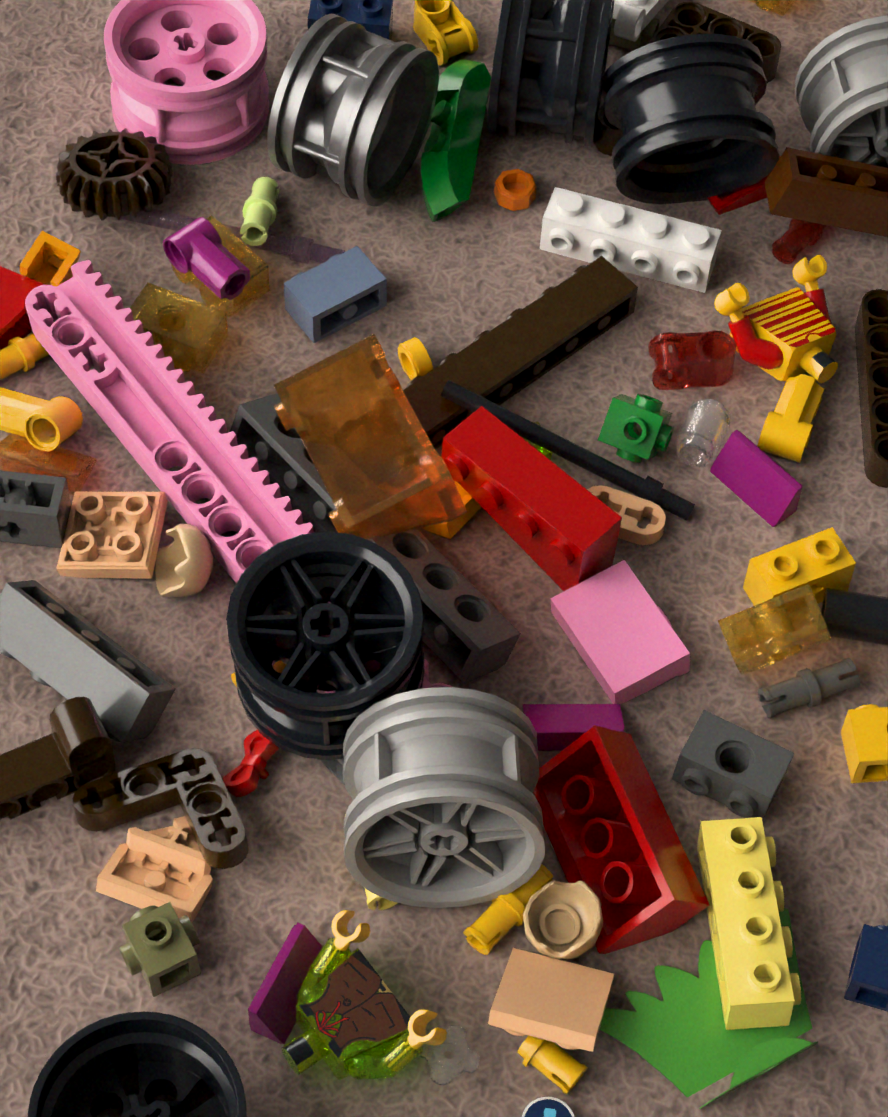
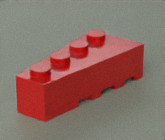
(532, 499)

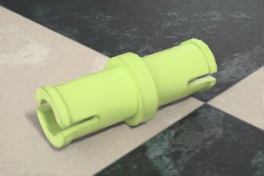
(259, 211)

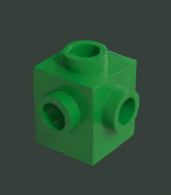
(622, 432)

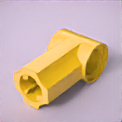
(41, 421)
(790, 425)

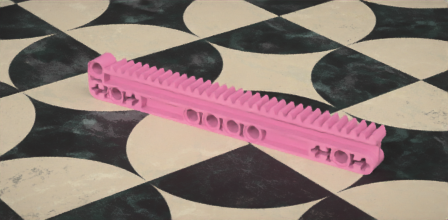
(165, 422)

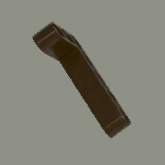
(690, 19)
(872, 369)

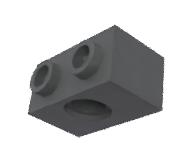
(723, 744)

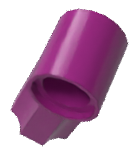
(201, 251)

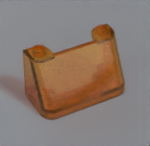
(368, 444)

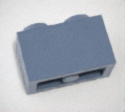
(335, 294)

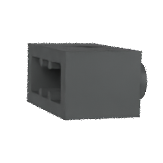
(33, 509)

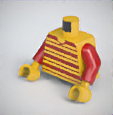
(786, 331)

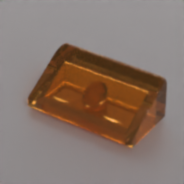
(22, 457)

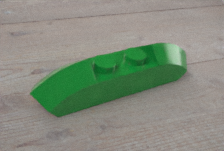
(454, 137)

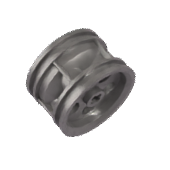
(352, 109)

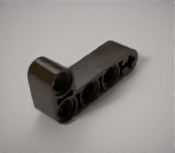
(57, 762)

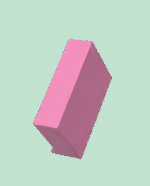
(620, 633)

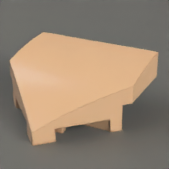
(158, 869)

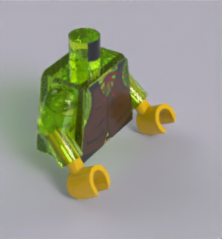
(353, 1015)

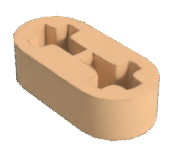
(632, 511)

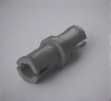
(809, 687)

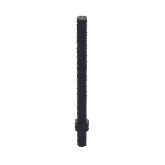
(644, 488)

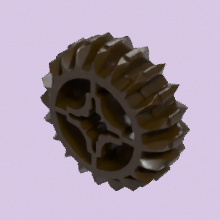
(114, 174)

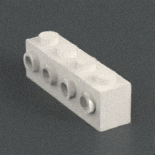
(630, 239)

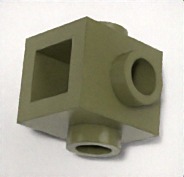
(160, 947)

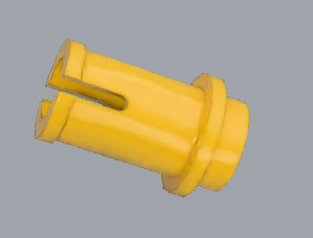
(552, 1062)

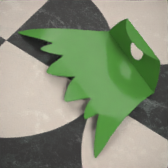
(688, 1033)

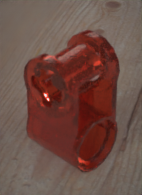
(695, 359)

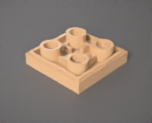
(112, 535)
(551, 1000)

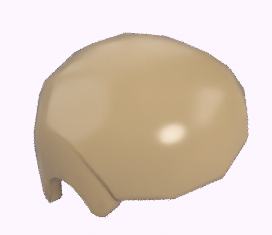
(185, 564)
(563, 919)

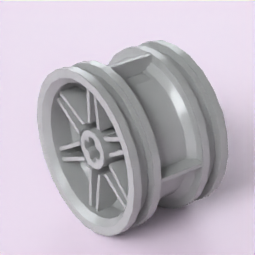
(846, 93)
(442, 798)

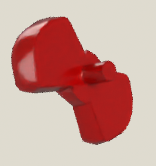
(246, 776)

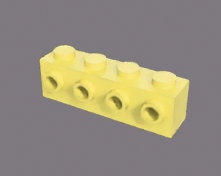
(746, 924)

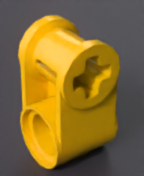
(444, 29)

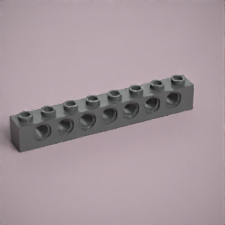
(456, 616)

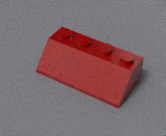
(617, 838)

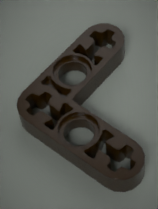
(184, 791)

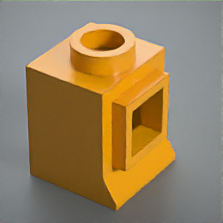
(49, 260)

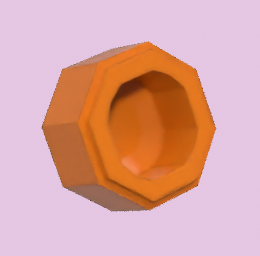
(515, 189)

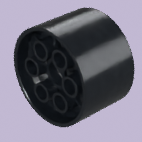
(170, 1060)

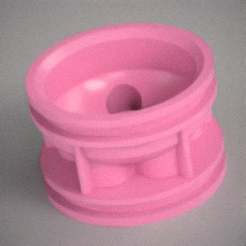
(182, 42)

